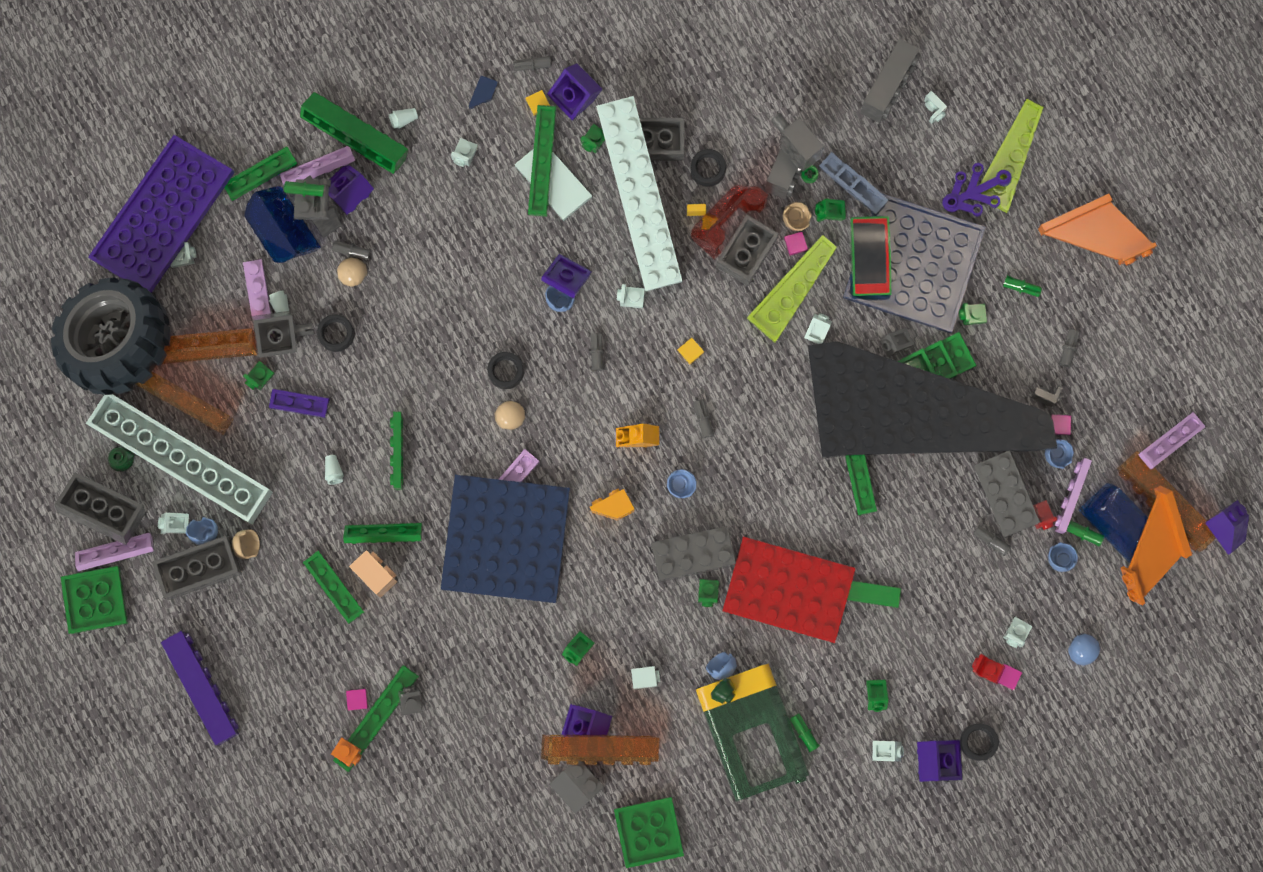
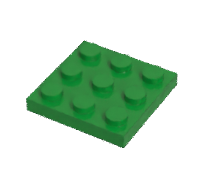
(94, 600)
(648, 832)

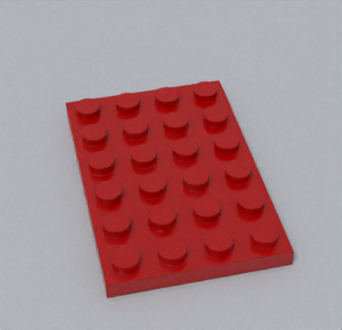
(789, 589)

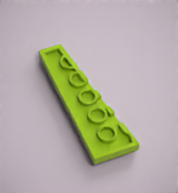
(1013, 154)
(783, 301)

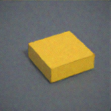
(536, 99)
(696, 209)
(690, 351)

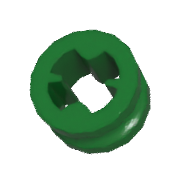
(814, 177)

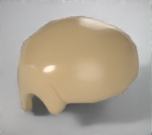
(796, 216)
(352, 271)
(509, 415)
(246, 544)

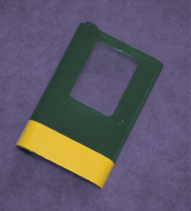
(755, 704)

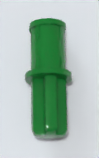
(303, 188)
(1022, 286)
(1085, 533)
(804, 732)

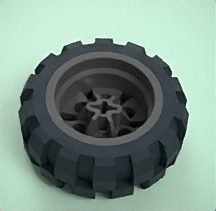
(99, 320)

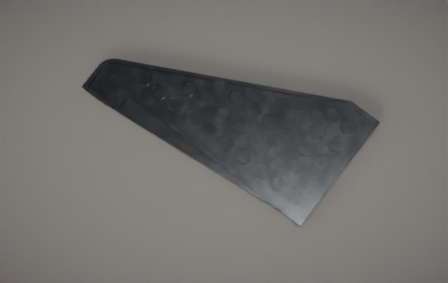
(894, 408)

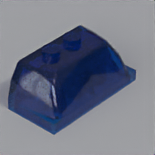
(273, 221)
(1115, 518)

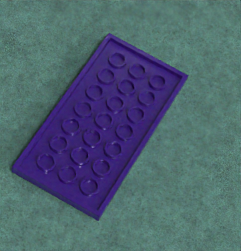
(161, 214)

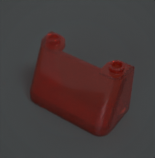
(708, 232)

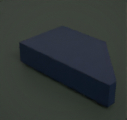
(483, 92)

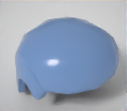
(555, 302)
(1061, 456)
(681, 483)
(202, 531)
(1062, 557)
(1084, 649)
(715, 665)

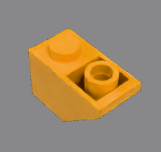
(637, 436)
(614, 506)

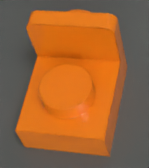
(347, 752)

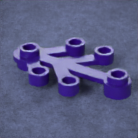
(973, 191)

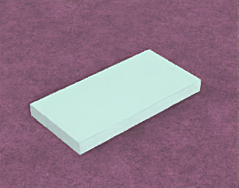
(565, 190)

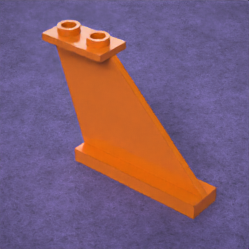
(1102, 230)
(1158, 548)

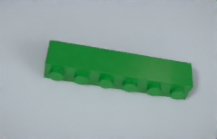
(353, 132)

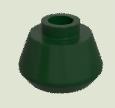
(120, 459)
(723, 691)

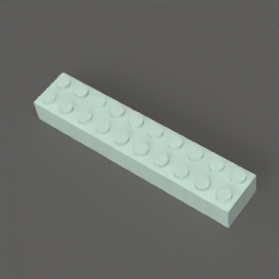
(639, 193)
(179, 458)

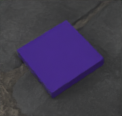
(566, 276)

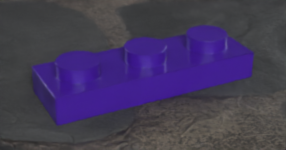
(299, 403)

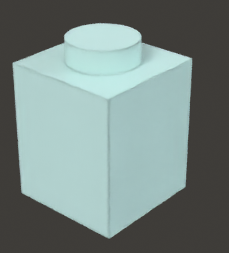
(645, 677)

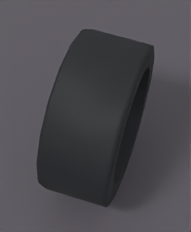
(705, 153)
(332, 319)
(505, 356)
(993, 737)

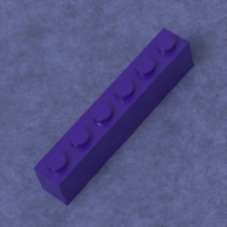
(200, 687)

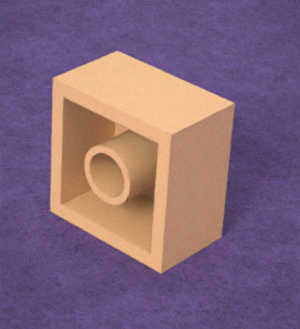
(374, 575)

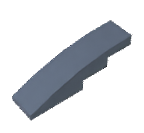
(853, 183)

